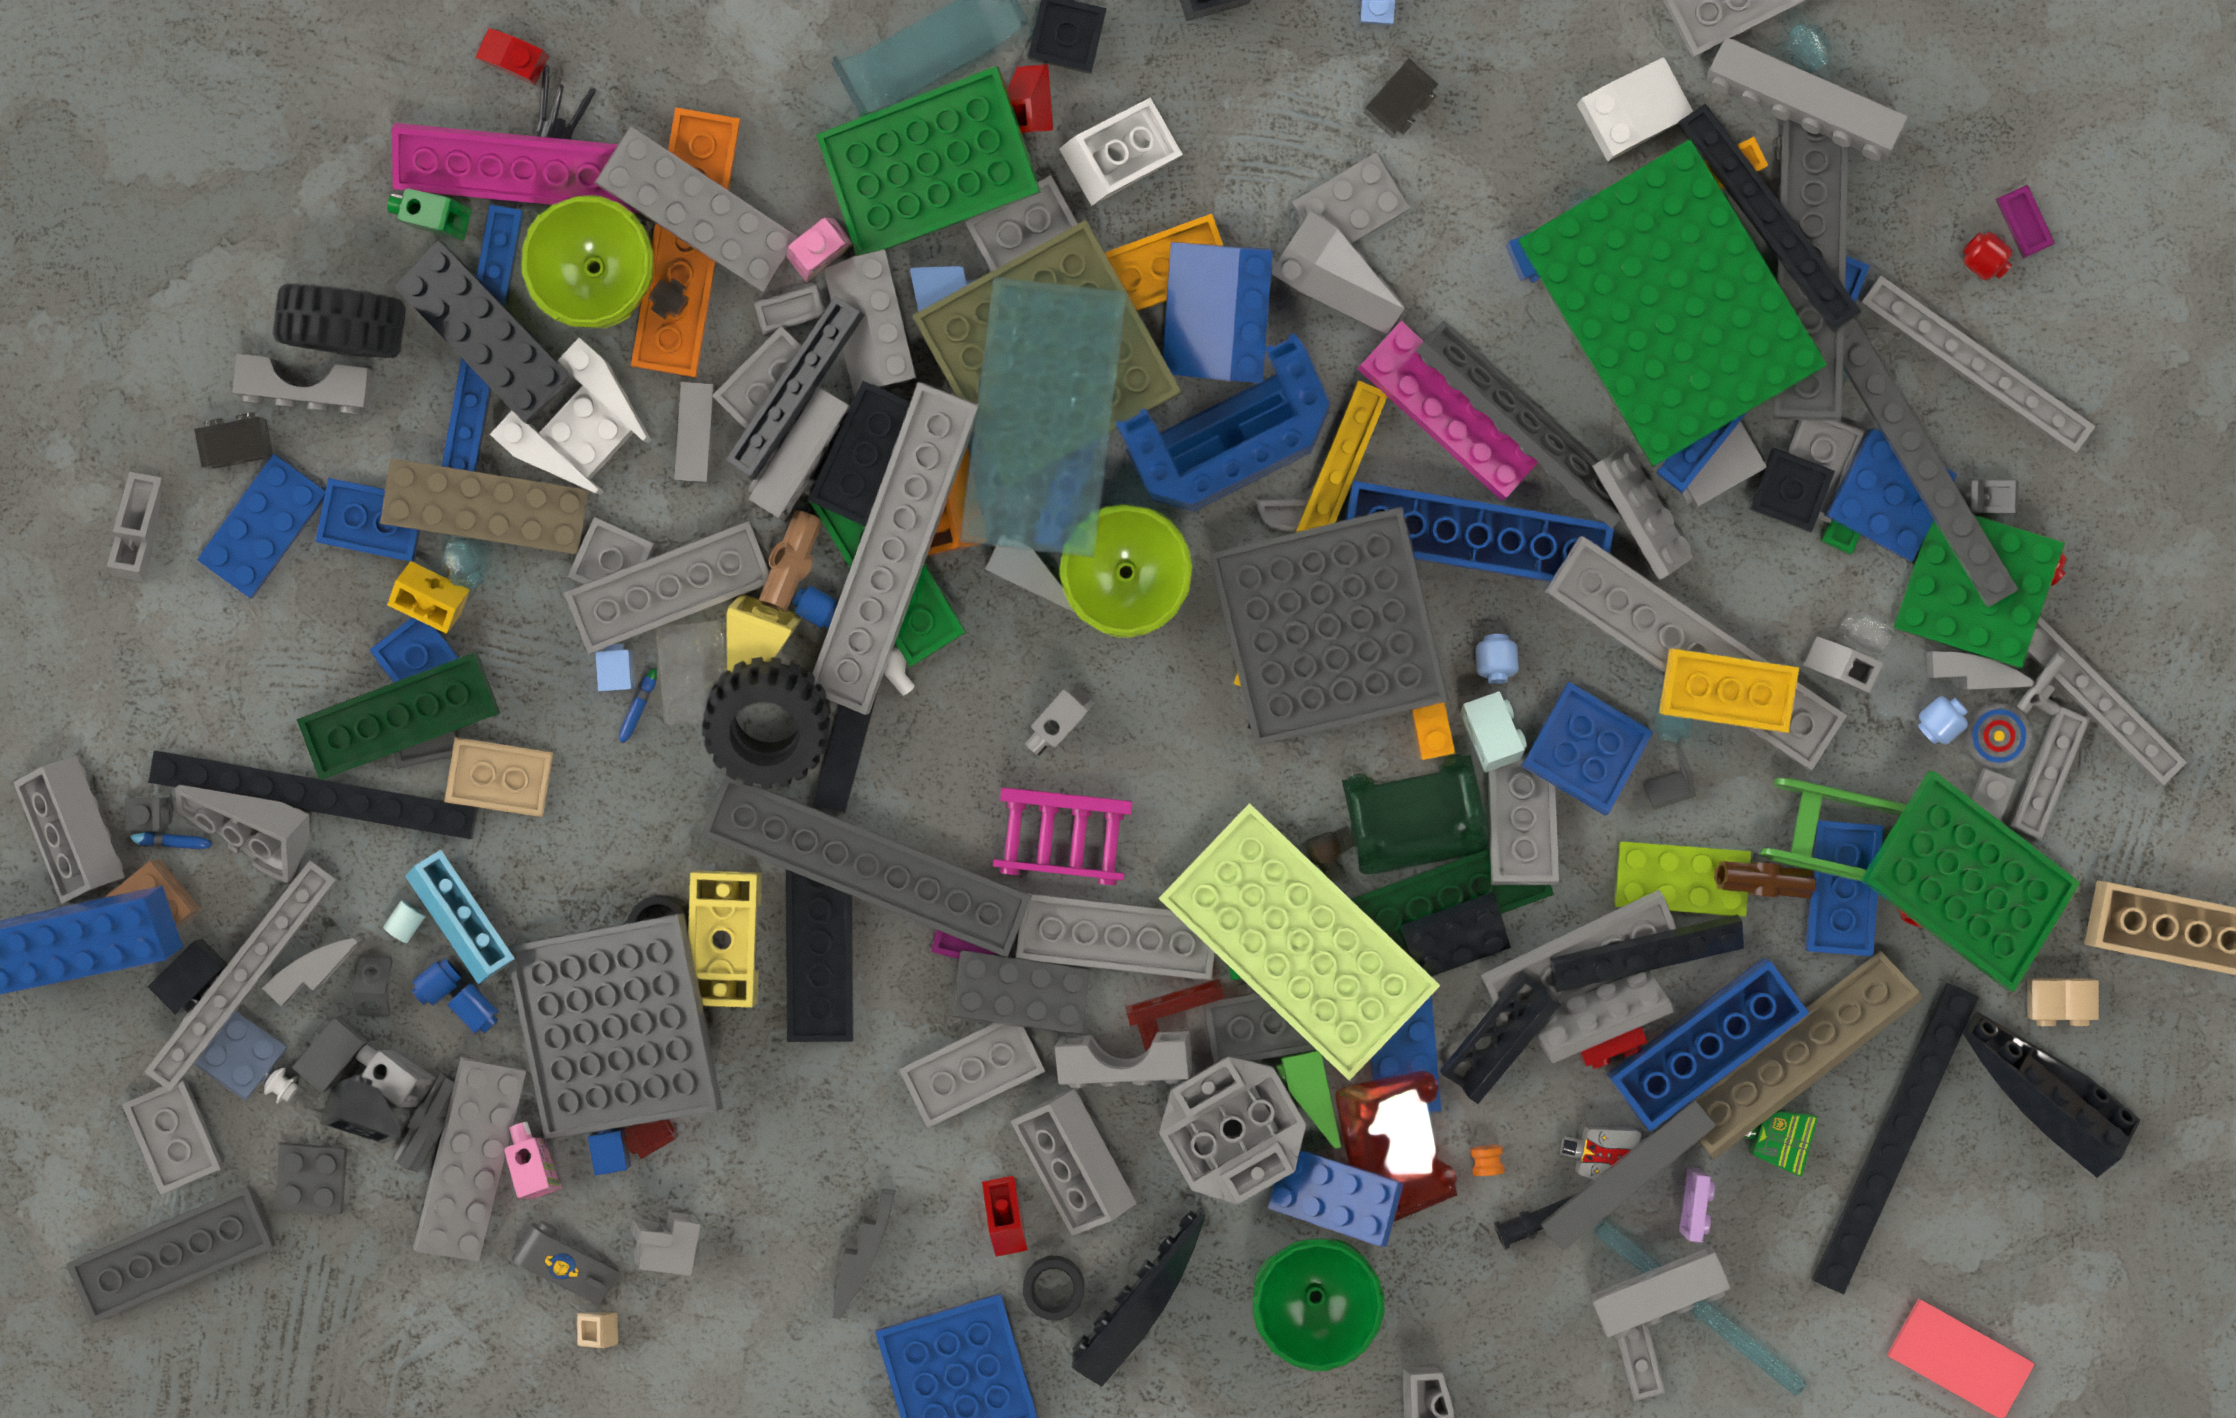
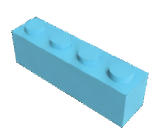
(459, 916)

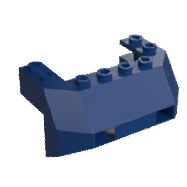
(1233, 439)

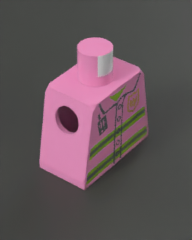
(818, 248)
(539, 1174)

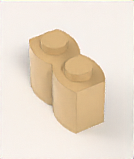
(2062, 1000)

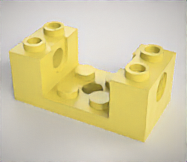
(729, 904)

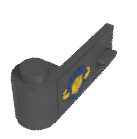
(562, 1264)

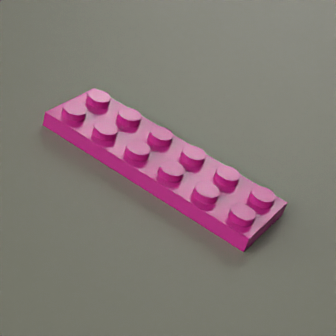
(1445, 413)

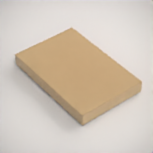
(498, 777)

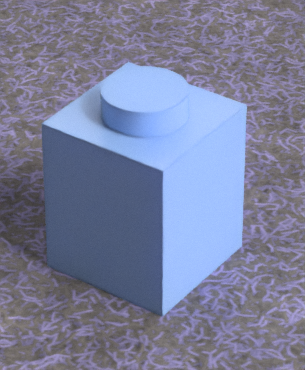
(615, 668)

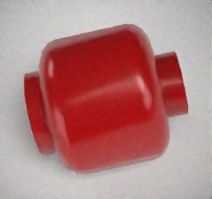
(1987, 256)

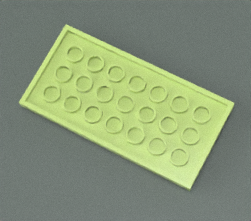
(1299, 941)

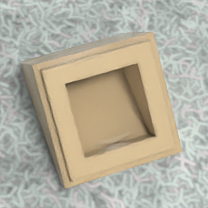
(597, 1329)

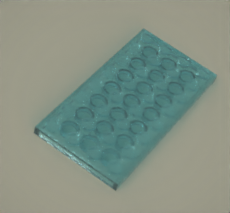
(1043, 417)

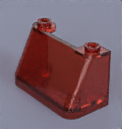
(1391, 1135)

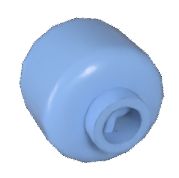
(1497, 658)
(1943, 720)

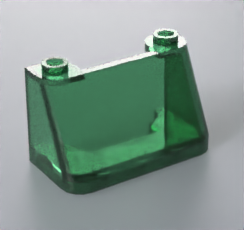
(1416, 817)

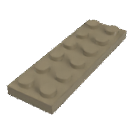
(483, 506)

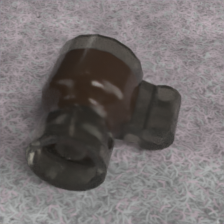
(1327, 848)

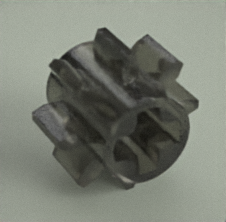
(668, 298)

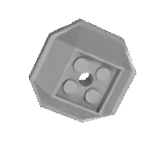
(1238, 1164)

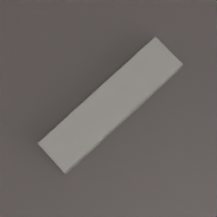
(2049, 773)

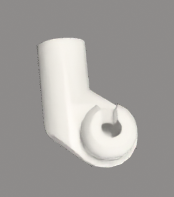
(896, 672)

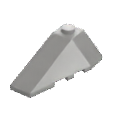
(1331, 271)

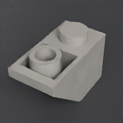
(1843, 665)

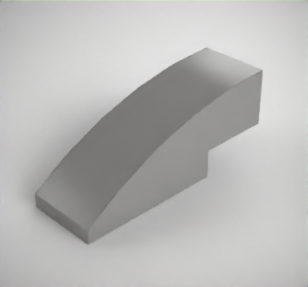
(135, 527)
(1974, 671)
(310, 970)

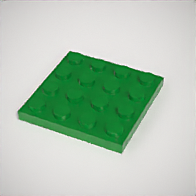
(1949, 610)

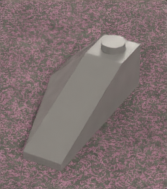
(259, 827)

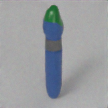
(647, 685)

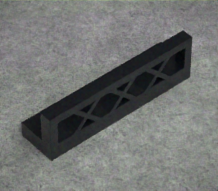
(1512, 1038)

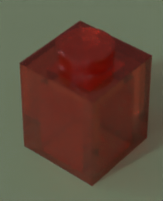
(649, 1137)

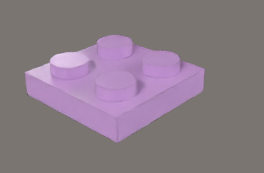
(1697, 1193)

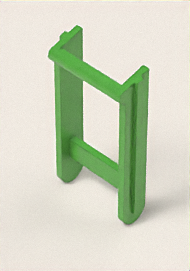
(1807, 823)

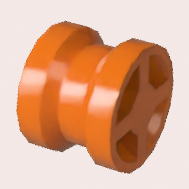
(1487, 1160)

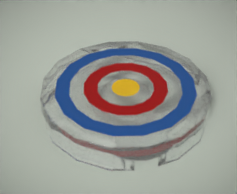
(1998, 735)

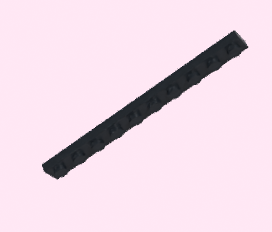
(316, 794)
(1895, 1138)

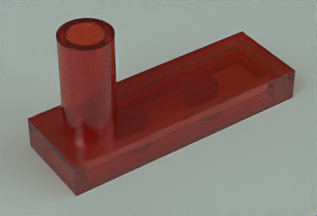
(1146, 1012)

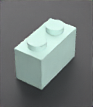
(1493, 731)

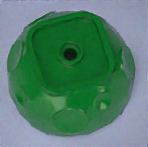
(1323, 1331)

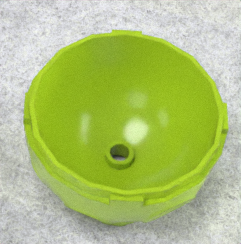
(567, 242)
(1159, 579)

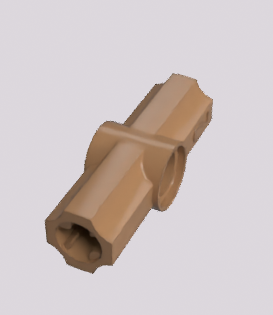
(790, 561)

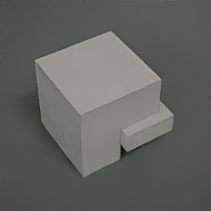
(667, 1245)

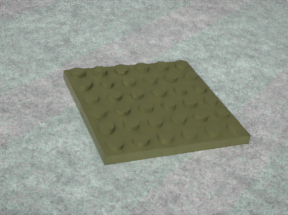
(959, 323)

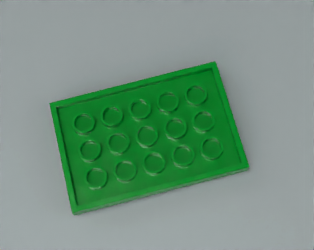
(928, 162)
(1970, 881)

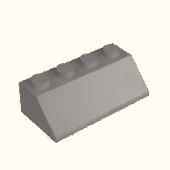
(879, 345)
(799, 455)
(69, 829)
(1073, 1162)

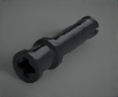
(1525, 1224)

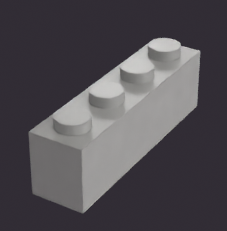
(1660, 1292)

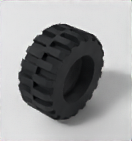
(339, 320)
(760, 760)

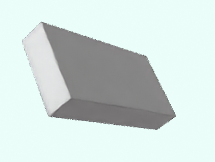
(789, 309)

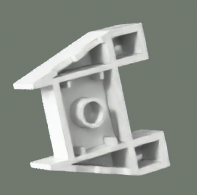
(586, 427)

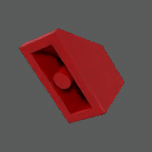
(512, 56)
(1004, 1216)

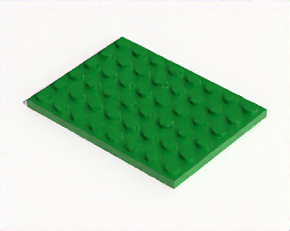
(1671, 303)

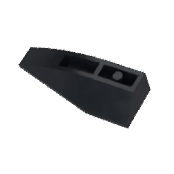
(2054, 1096)
(1138, 1306)

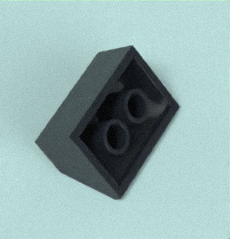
(360, 1110)

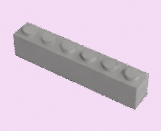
(1805, 100)

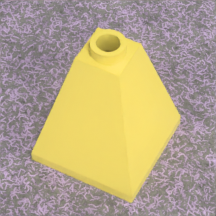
(756, 630)

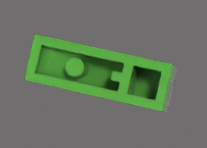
(1309, 1086)

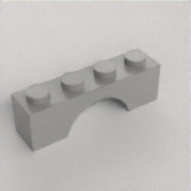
(344, 386)
(1084, 1062)

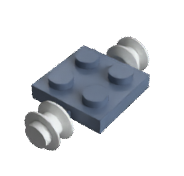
(244, 1058)

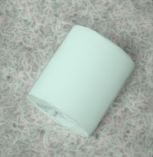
(404, 921)

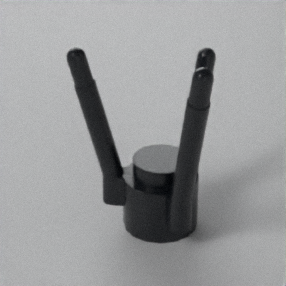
(551, 125)

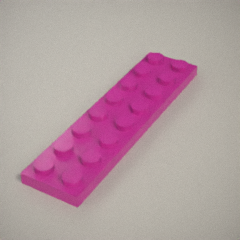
(497, 164)

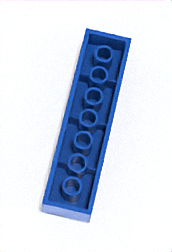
(1480, 533)

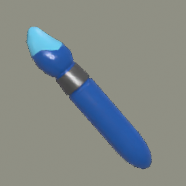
(171, 840)

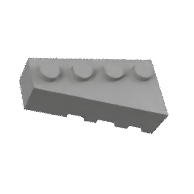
(1425, 1393)

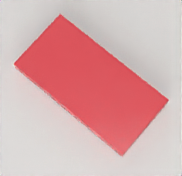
(1960, 1359)

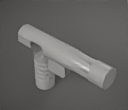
(2042, 689)

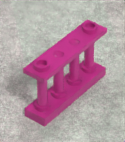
(1049, 805)

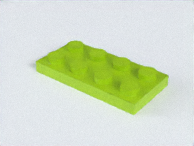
(1680, 874)

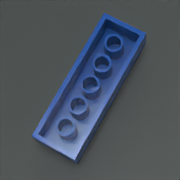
(86, 939)
(1707, 1043)

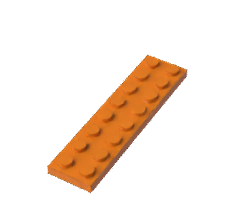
(672, 343)

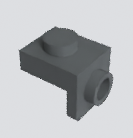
(1993, 496)

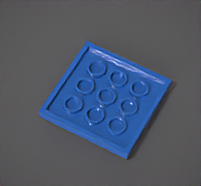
(957, 1364)

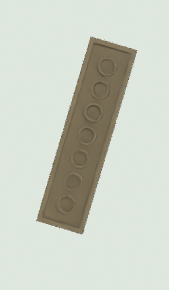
(1805, 1052)

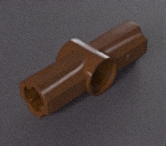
(1765, 879)

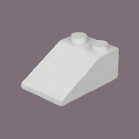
(1634, 108)
(1120, 151)

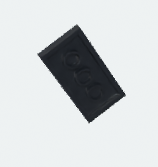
(860, 454)

